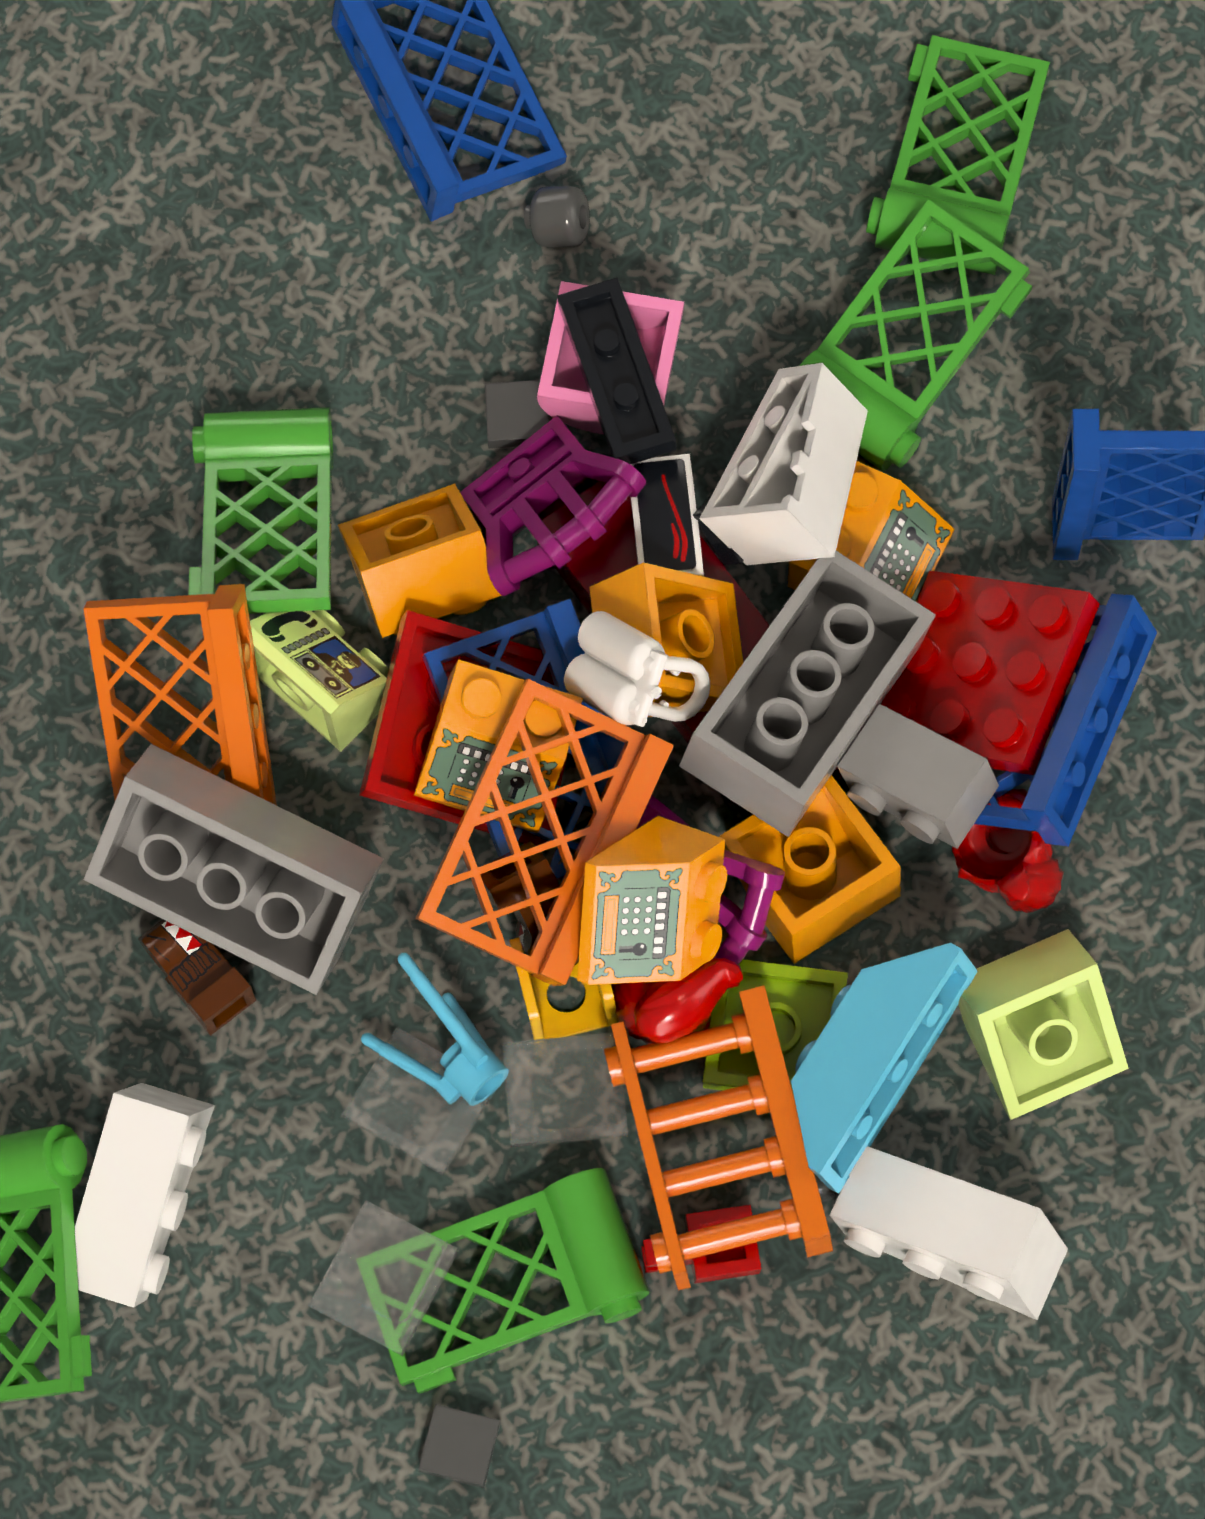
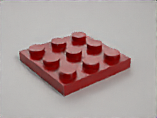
(994, 664)
(411, 710)

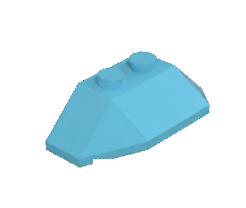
(871, 1053)

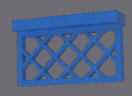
(406, 117)
(1127, 486)
(558, 639)
(1081, 728)

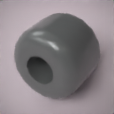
(558, 216)

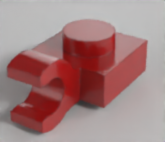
(716, 1266)

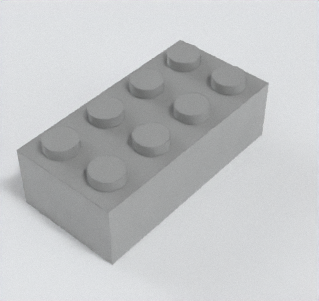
(806, 691)
(232, 868)

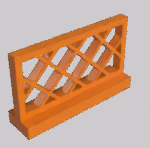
(229, 672)
(612, 819)

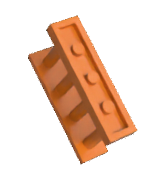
(781, 1155)

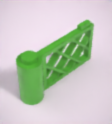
(985, 216)
(891, 414)
(266, 452)
(38, 1174)
(591, 1261)

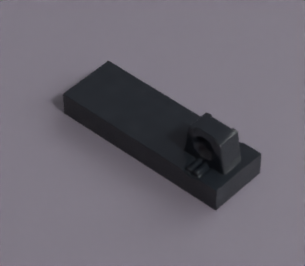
(616, 372)

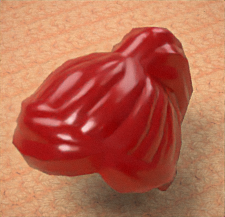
(1010, 862)
(674, 1008)

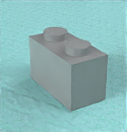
(917, 777)

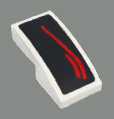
(664, 515)

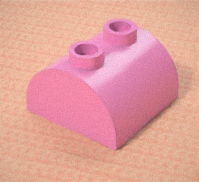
(562, 384)

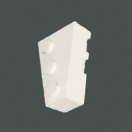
(790, 471)
(137, 1191)
(950, 1230)

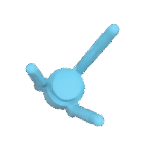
(469, 1063)

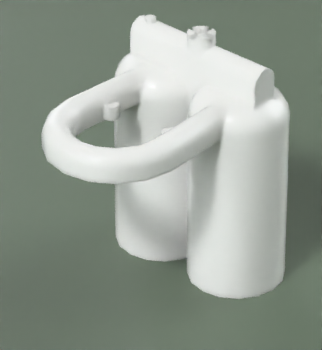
(623, 673)

